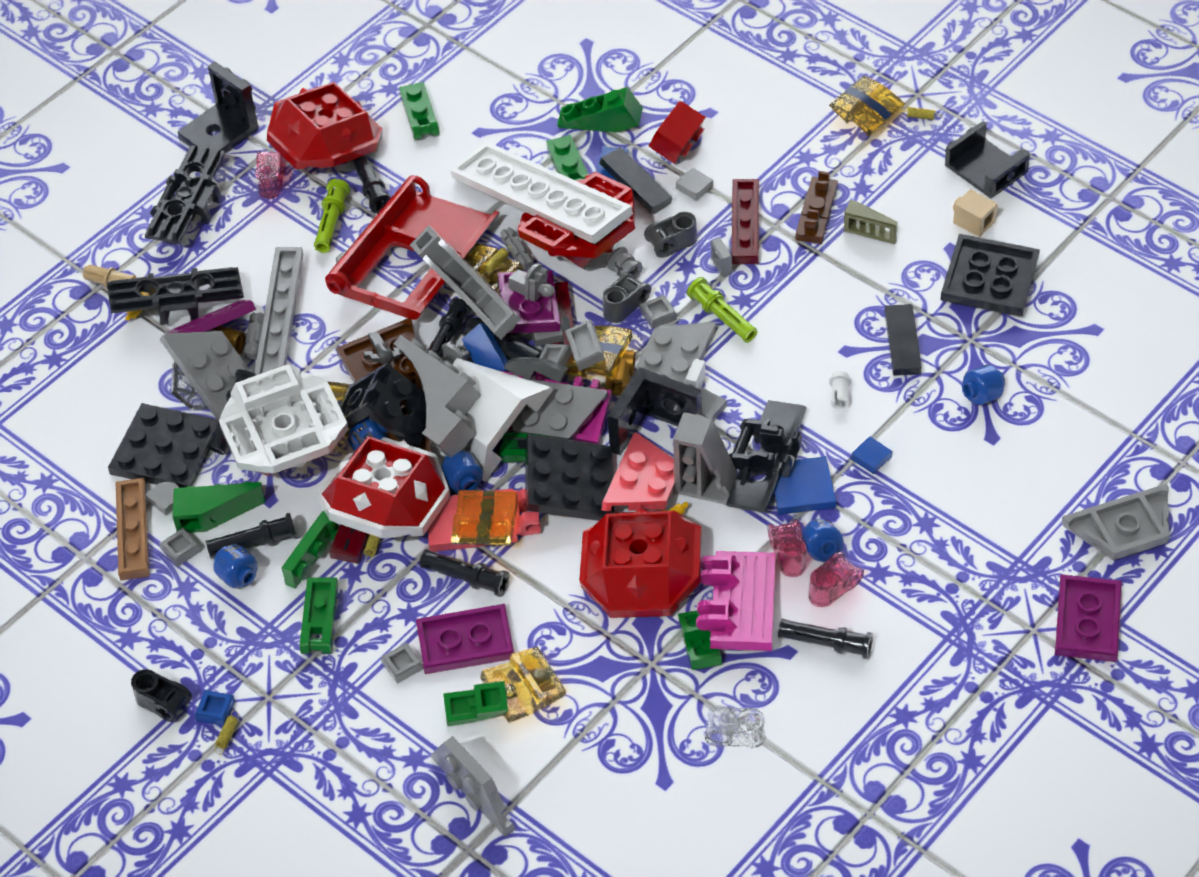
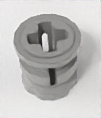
(623, 262)

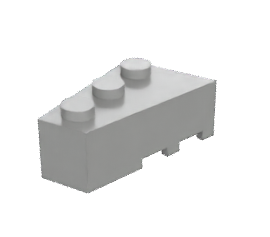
(702, 460)

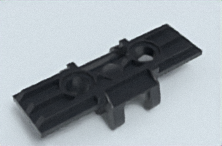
(174, 215)
(175, 291)
(778, 451)

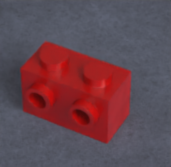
(677, 132)

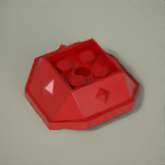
(322, 128)
(563, 243)
(647, 582)

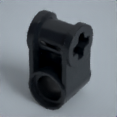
(163, 697)

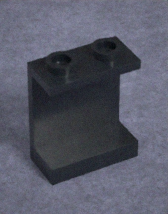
(984, 163)

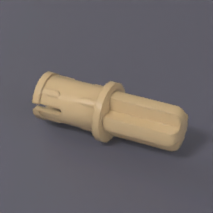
(104, 275)

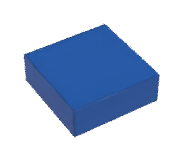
(871, 455)
(214, 707)

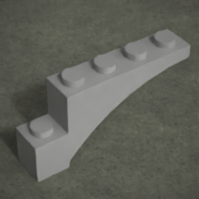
(465, 282)
(446, 397)

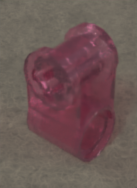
(270, 173)
(789, 547)
(833, 580)

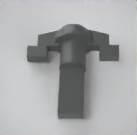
(383, 354)

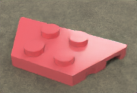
(642, 478)

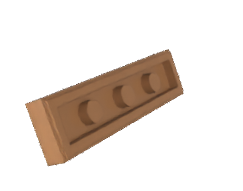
(132, 529)

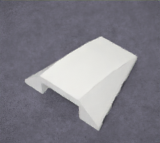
(496, 409)

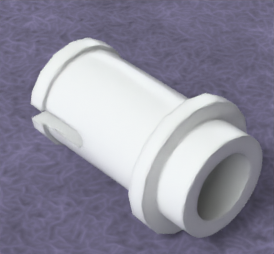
(840, 385)

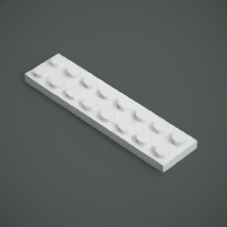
(541, 192)

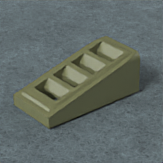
(863, 220)

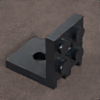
(231, 115)
(650, 396)
(380, 399)

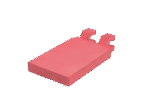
(441, 528)

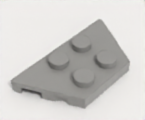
(675, 348)
(207, 363)
(562, 412)
(1124, 523)
(477, 785)

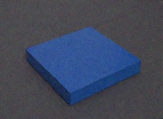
(806, 488)

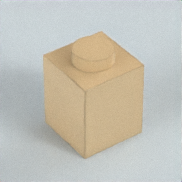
(974, 212)

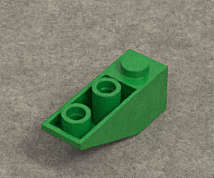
(606, 112)
(210, 506)

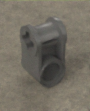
(673, 234)
(624, 297)

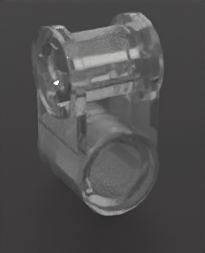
(733, 726)

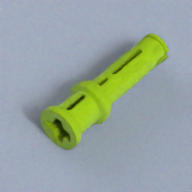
(333, 206)
(713, 302)

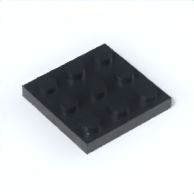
(990, 274)
(164, 446)
(567, 477)

